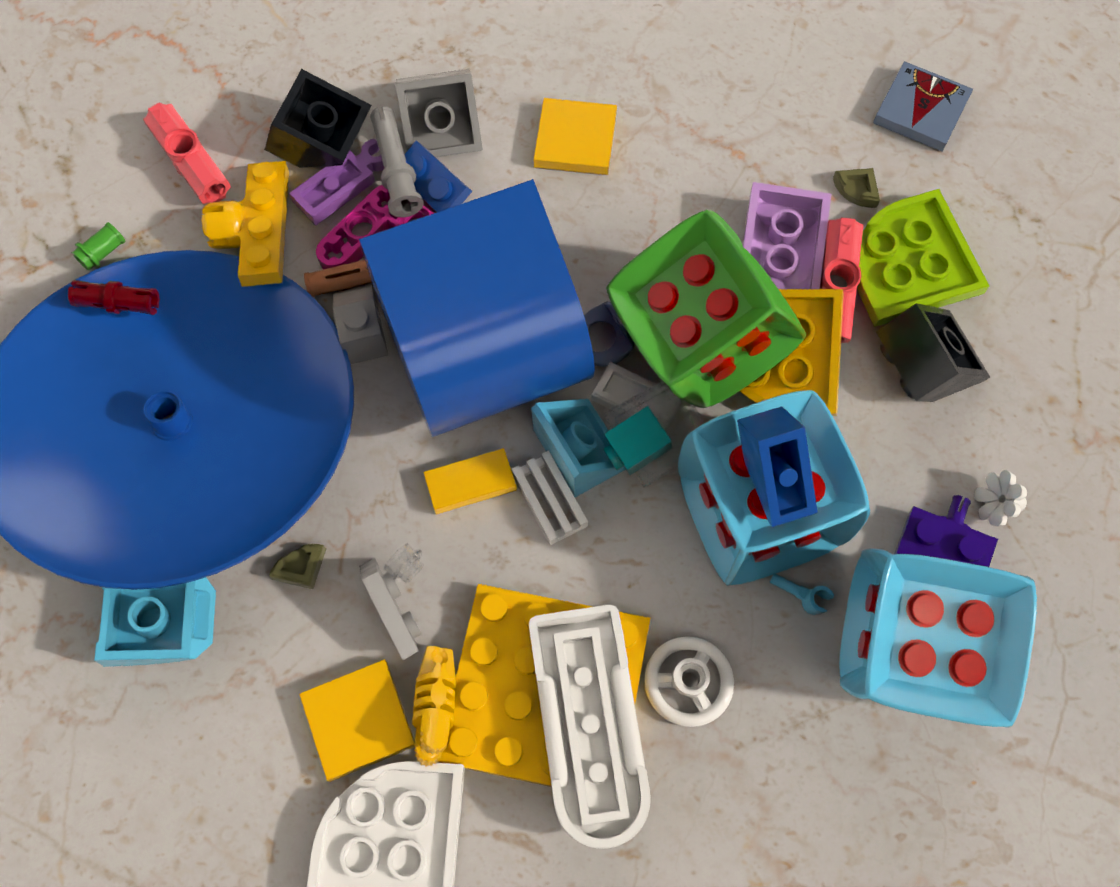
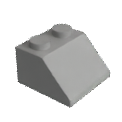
(440, 112)

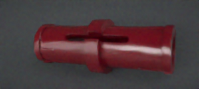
(113, 297)

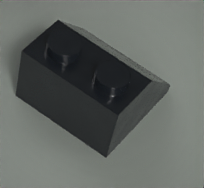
(316, 123)
(930, 353)

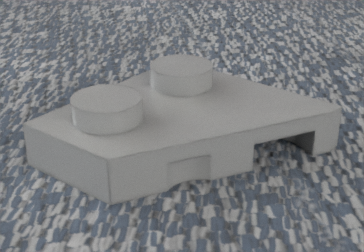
(383, 593)

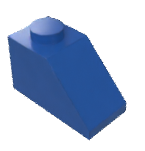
(778, 464)

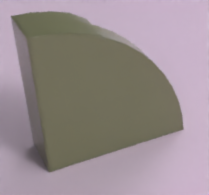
(858, 186)
(300, 566)

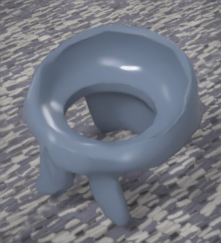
(623, 344)

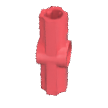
(187, 153)
(843, 259)

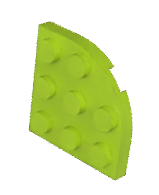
(915, 256)

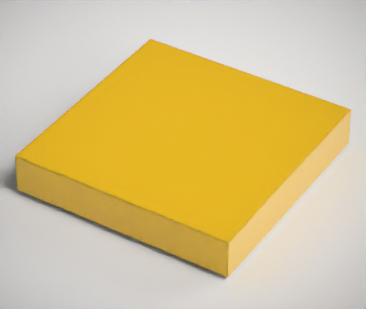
(575, 136)
(357, 720)

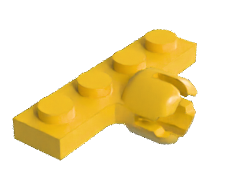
(253, 224)

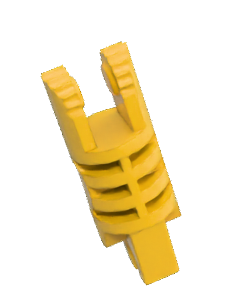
(434, 704)

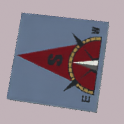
(923, 106)

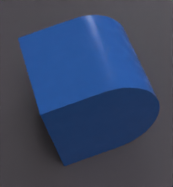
(480, 307)

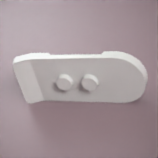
(590, 725)

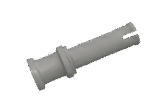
(397, 174)

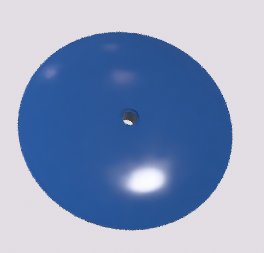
(154, 502)

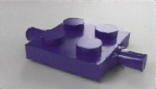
(946, 536)

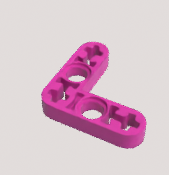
(367, 211)

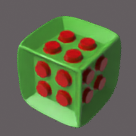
(704, 311)

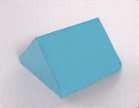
(576, 442)

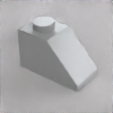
(359, 323)

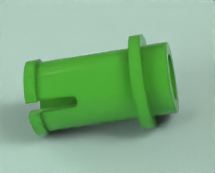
(98, 246)

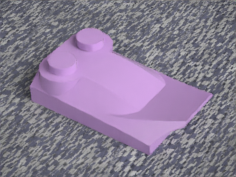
(788, 233)

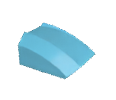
(156, 624)

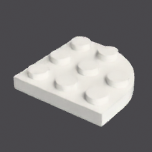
(391, 829)

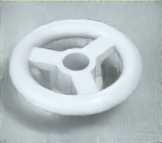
(706, 711)

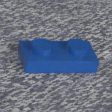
(434, 180)

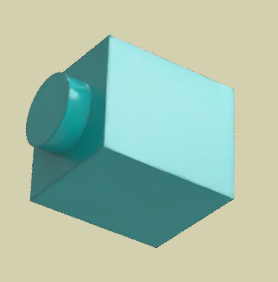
(636, 441)

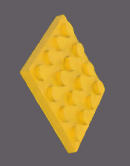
(497, 690)

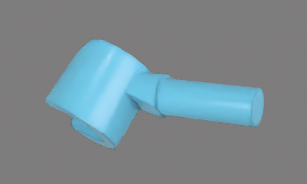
(804, 594)

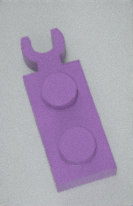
(337, 185)

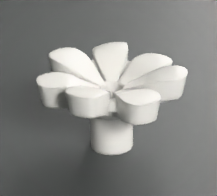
(1001, 499)

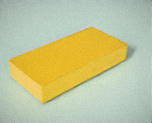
(470, 481)

